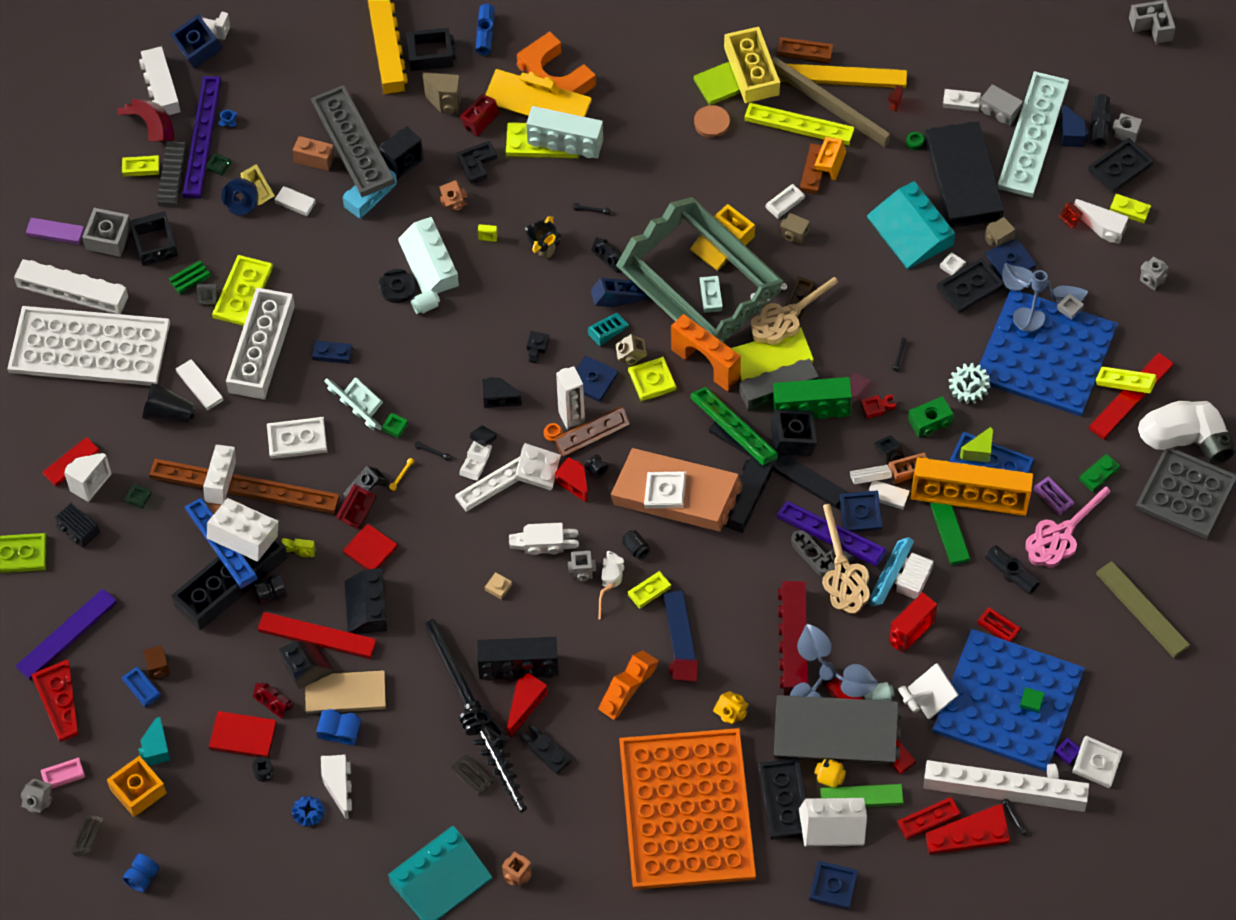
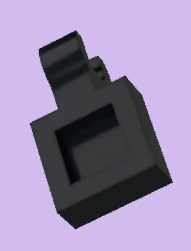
(537, 344)

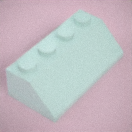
(428, 257)

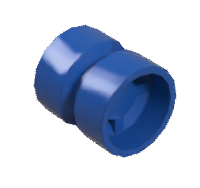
(139, 875)

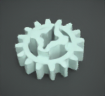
(975, 388)

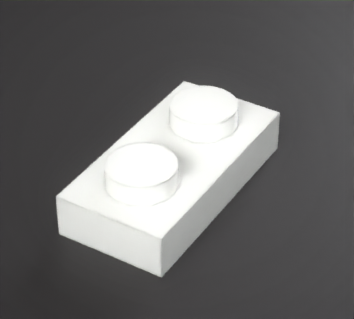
(961, 100)

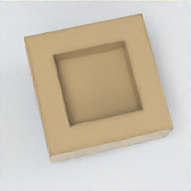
(498, 585)

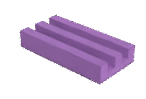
(1044, 492)

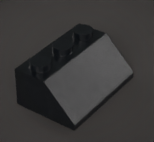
(366, 602)

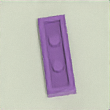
(55, 231)

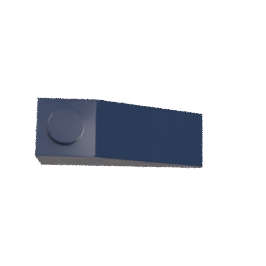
(616, 292)

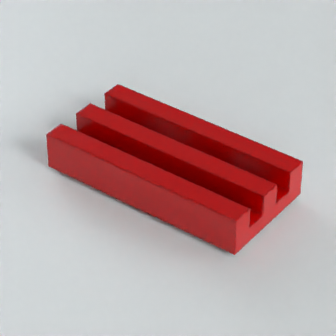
(996, 628)

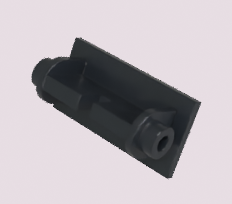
(606, 253)

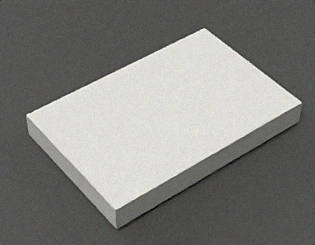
(297, 438)

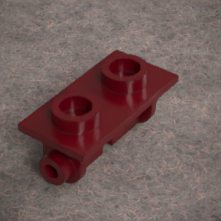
(266, 695)

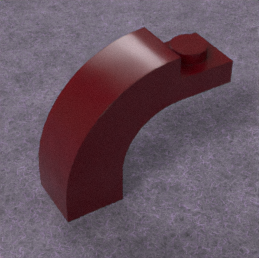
(157, 119)

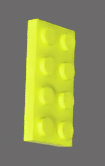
(518, 147)

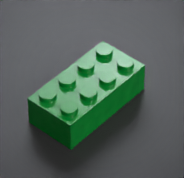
(822, 396)

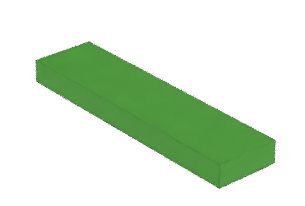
(873, 795)

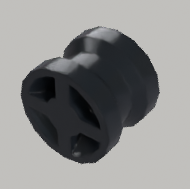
(596, 466)
(262, 774)

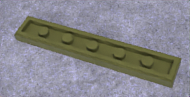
(1143, 609)

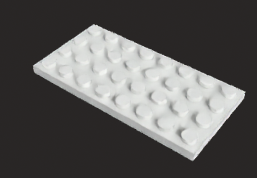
(89, 345)

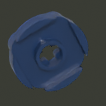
(247, 189)

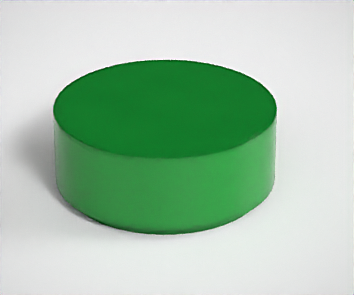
(915, 140)

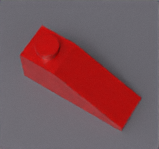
(527, 696)

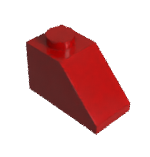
(572, 478)

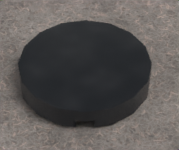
(397, 286)

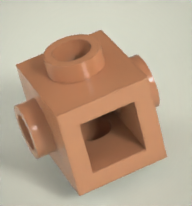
(453, 196)
(517, 869)

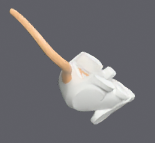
(611, 574)

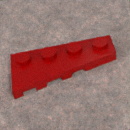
(56, 693)
(971, 832)

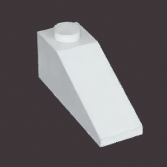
(1104, 222)

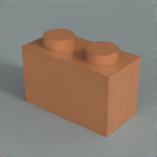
(313, 153)

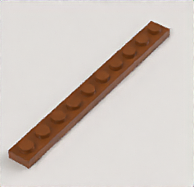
(248, 487)

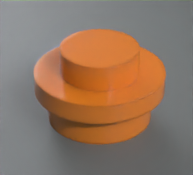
(551, 431)

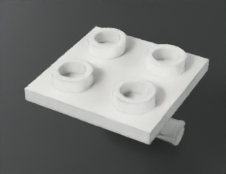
(930, 692)

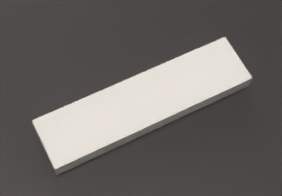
(488, 486)

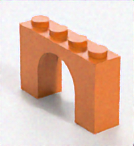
(544, 50)
(689, 336)

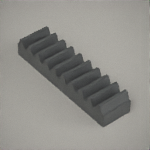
(171, 174)

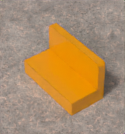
(831, 156)

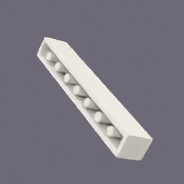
(1006, 785)

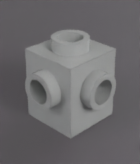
(1153, 273)
(581, 565)
(36, 796)

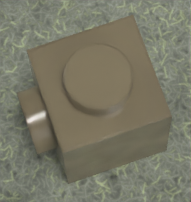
(794, 228)
(999, 232)

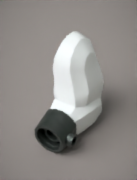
(1185, 424)

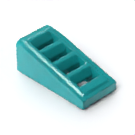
(600, 339)

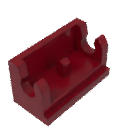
(480, 114)
(356, 506)

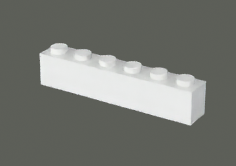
(71, 286)

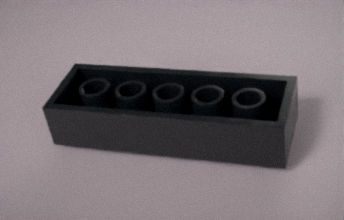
(215, 588)

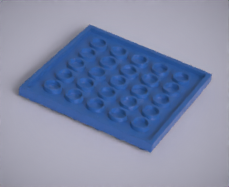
(1049, 364)
(990, 692)

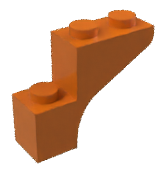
(626, 683)

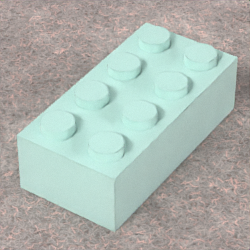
(564, 132)

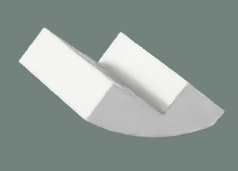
(475, 461)

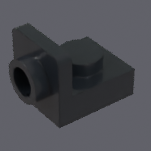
(889, 449)

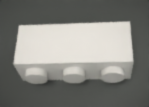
(219, 474)

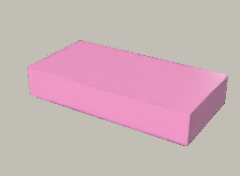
(63, 773)

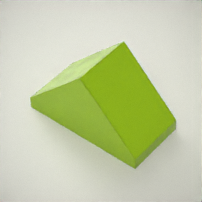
(979, 448)

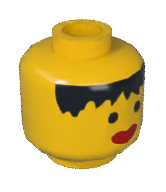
(830, 773)

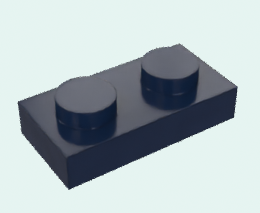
(332, 352)

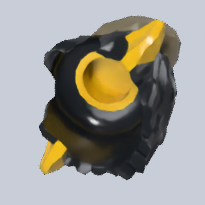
(543, 237)

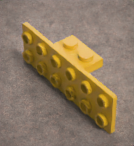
(529, 90)

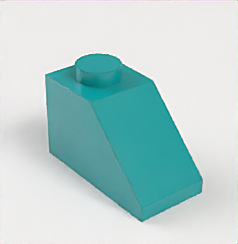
(154, 744)

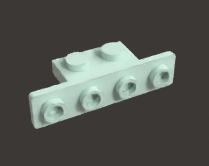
(360, 399)

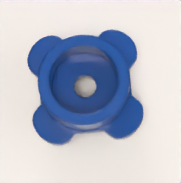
(228, 114)

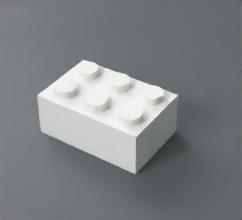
(242, 529)

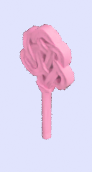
(1050, 536)

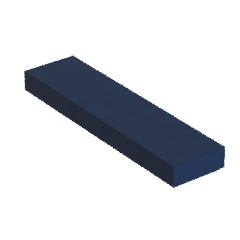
(679, 625)

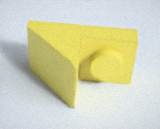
(254, 175)

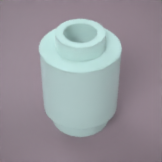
(425, 302)
(881, 692)

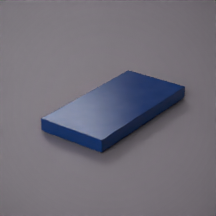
(1000, 457)

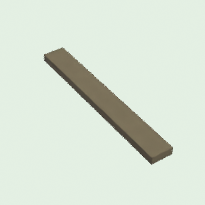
(831, 102)

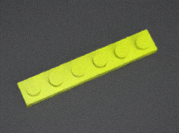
(798, 123)

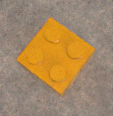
(136, 786)

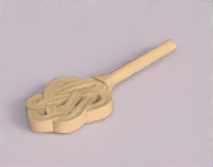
(777, 321)
(845, 599)

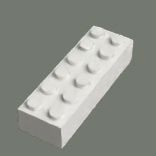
(260, 343)

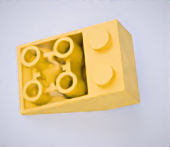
(737, 224)

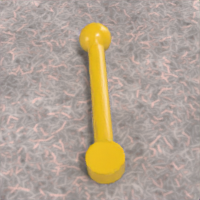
(393, 486)

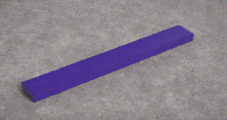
(202, 137)

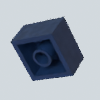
(196, 41)

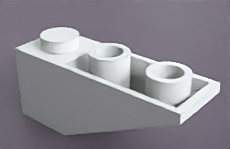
(334, 776)

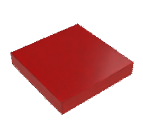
(370, 548)

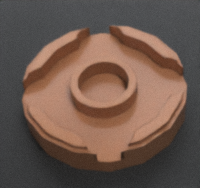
(711, 121)

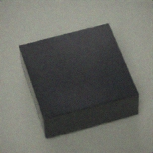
(483, 436)

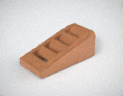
(899, 464)

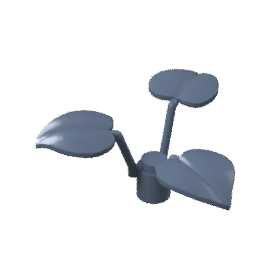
(1018, 277)
(816, 644)

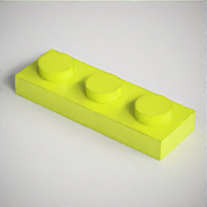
(1126, 380)

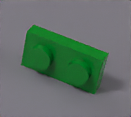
(1099, 472)

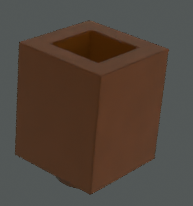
(156, 662)

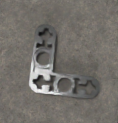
(821, 559)

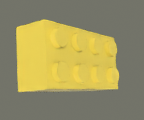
(752, 64)

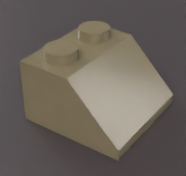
(443, 91)

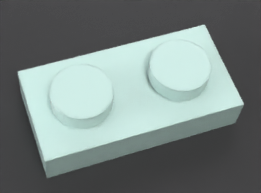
(711, 294)

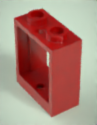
(912, 623)

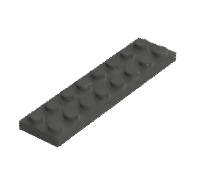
(353, 141)

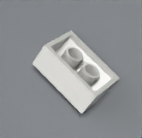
(833, 821)

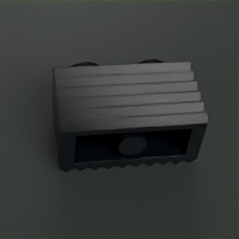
(77, 525)

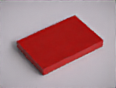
(242, 734)

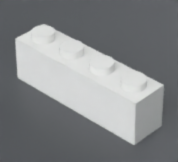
(159, 78)
(570, 397)

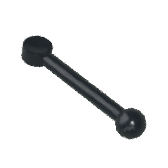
(576, 206)
(896, 367)
(418, 445)
(1006, 802)

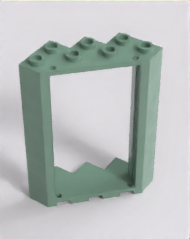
(723, 240)

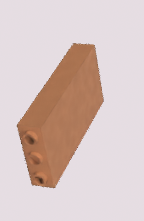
(708, 490)

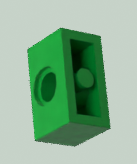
(934, 409)

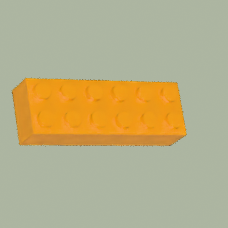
(971, 486)

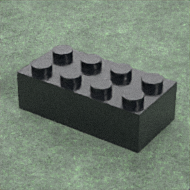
(517, 657)

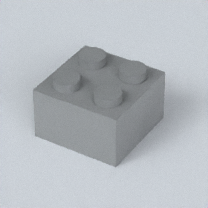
(107, 232)

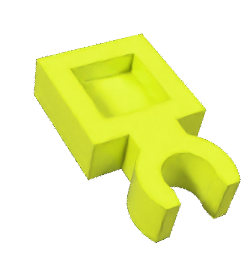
(301, 547)

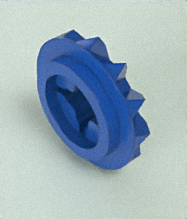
(313, 817)

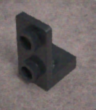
(368, 479)

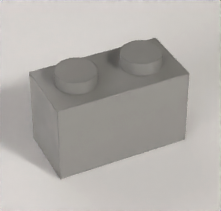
(1000, 105)

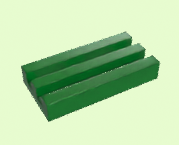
(187, 275)

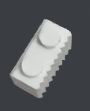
(914, 575)

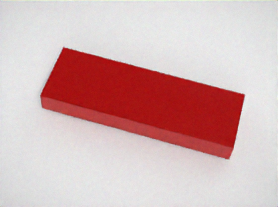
(55, 472)
(929, 818)

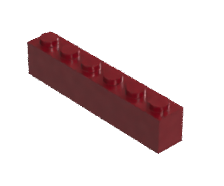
(793, 623)

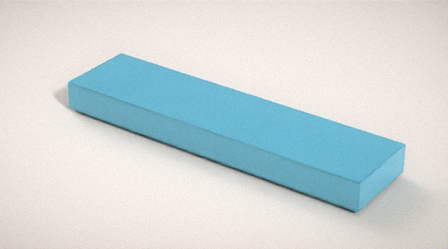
(890, 571)

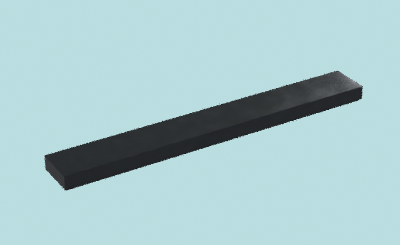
(792, 471)

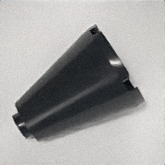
(167, 406)

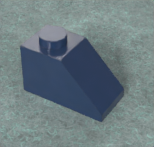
(1072, 128)

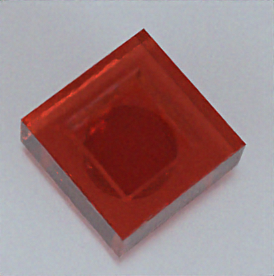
(895, 98)
(1071, 215)

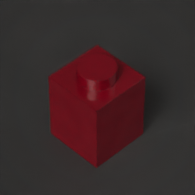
(684, 669)

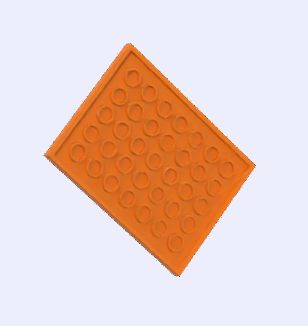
(686, 809)

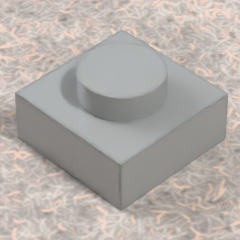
(1070, 306)

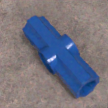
(485, 29)

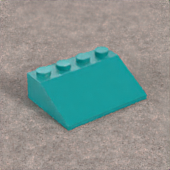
(912, 225)
(439, 876)

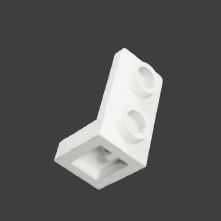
(220, 26)

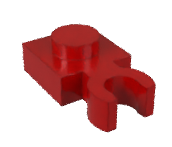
(876, 407)

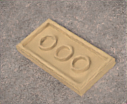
(347, 692)

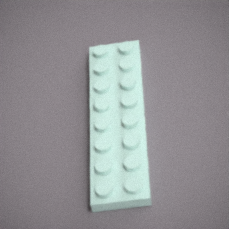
(1033, 134)

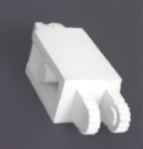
(544, 539)

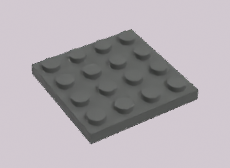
(1186, 492)

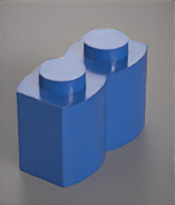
(339, 727)

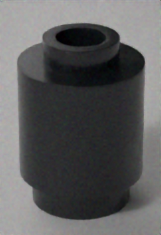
(635, 544)

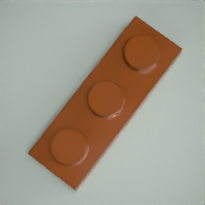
(805, 49)
(811, 177)

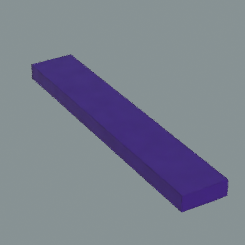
(819, 528)
(66, 634)

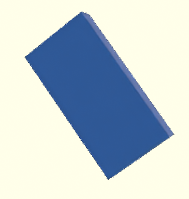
(141, 686)

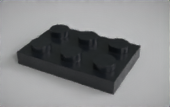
(1120, 165)
(970, 285)

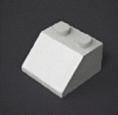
(87, 475)

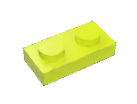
(140, 166)
(1133, 209)
(649, 589)

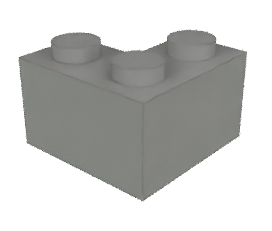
(1153, 17)

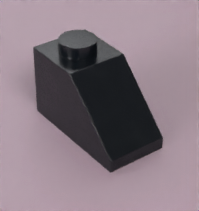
(499, 393)

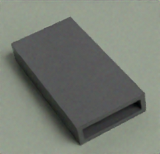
(837, 729)

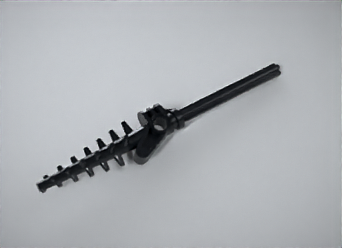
(479, 722)

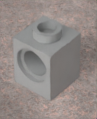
(1127, 127)

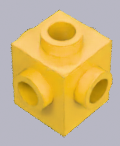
(731, 707)

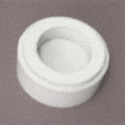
(1052, 771)

